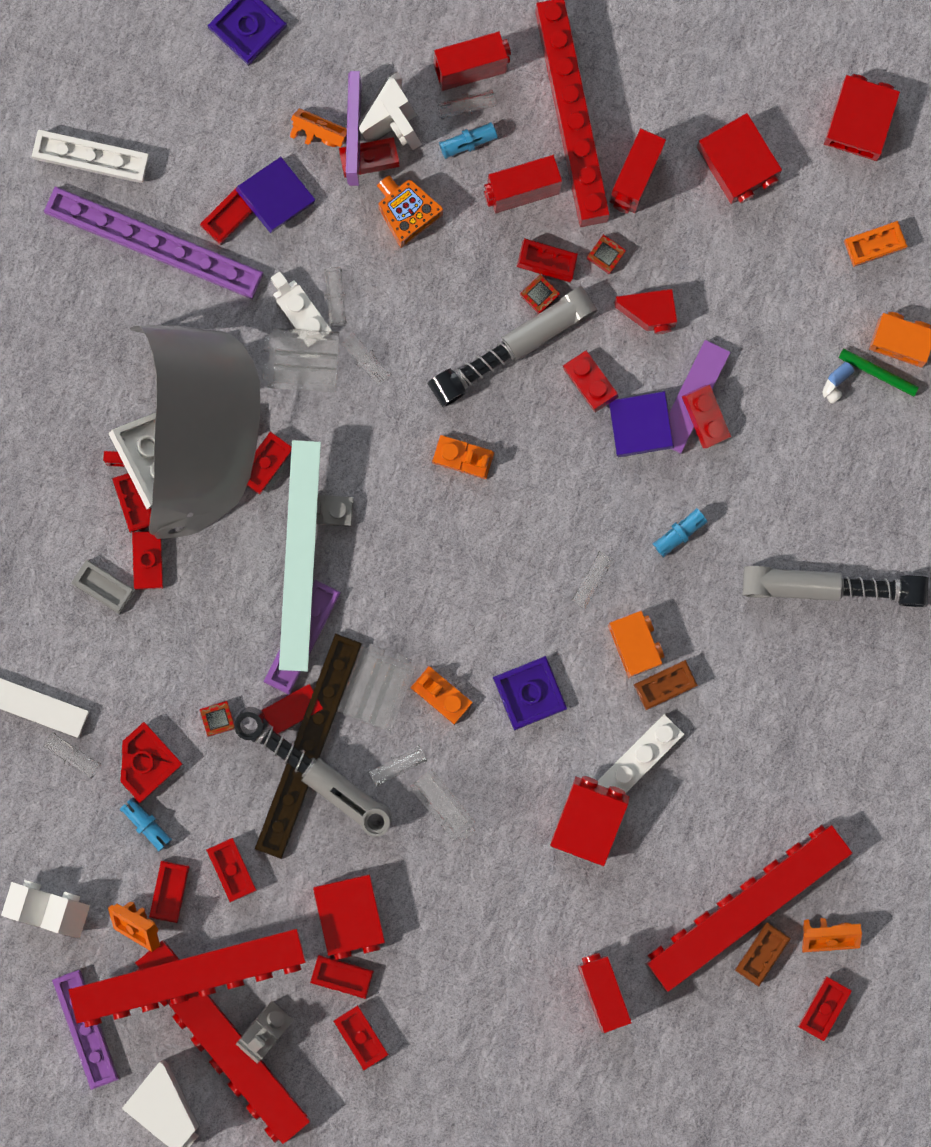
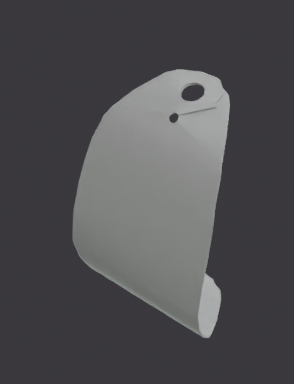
(201, 426)

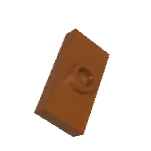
(665, 685)
(762, 954)

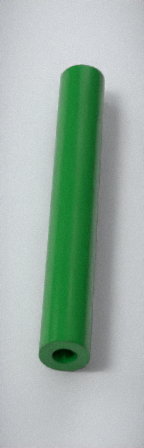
(878, 372)

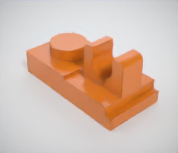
(329, 132)
(463, 457)
(441, 695)
(135, 925)
(826, 938)

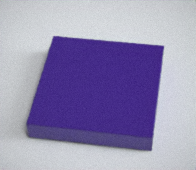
(247, 27)
(275, 194)
(641, 424)
(529, 693)

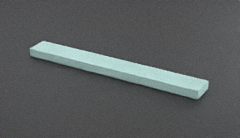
(299, 555)

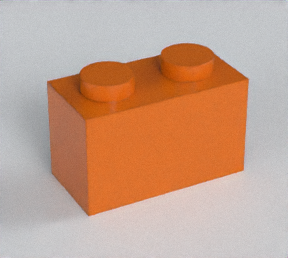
(902, 339)
(636, 644)

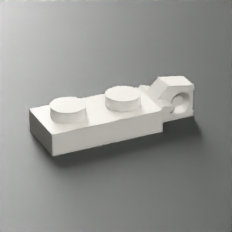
(297, 305)

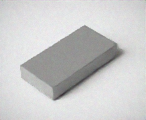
(103, 586)

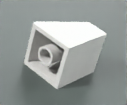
(163, 1108)

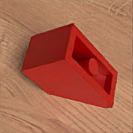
(650, 310)

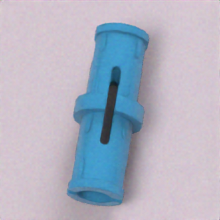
(468, 140)
(680, 532)
(145, 824)

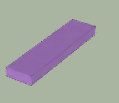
(353, 131)
(703, 372)
(323, 602)
(89, 1040)

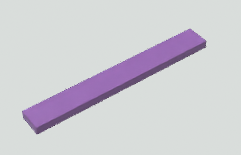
(153, 243)

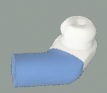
(834, 380)

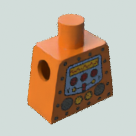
(407, 209)

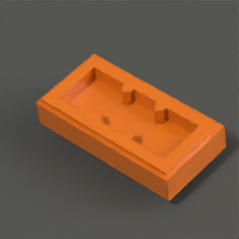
(875, 244)

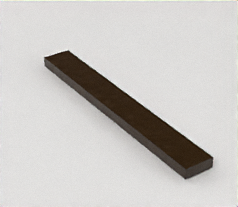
(311, 739)

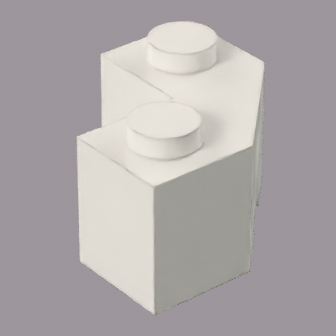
(46, 910)

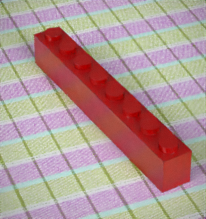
(572, 112)
(748, 908)
(186, 976)
(219, 1038)

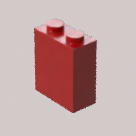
(471, 60)
(862, 117)
(739, 159)
(637, 171)
(523, 184)
(590, 820)
(349, 916)
(603, 992)

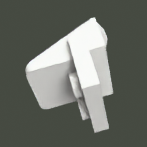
(390, 112)

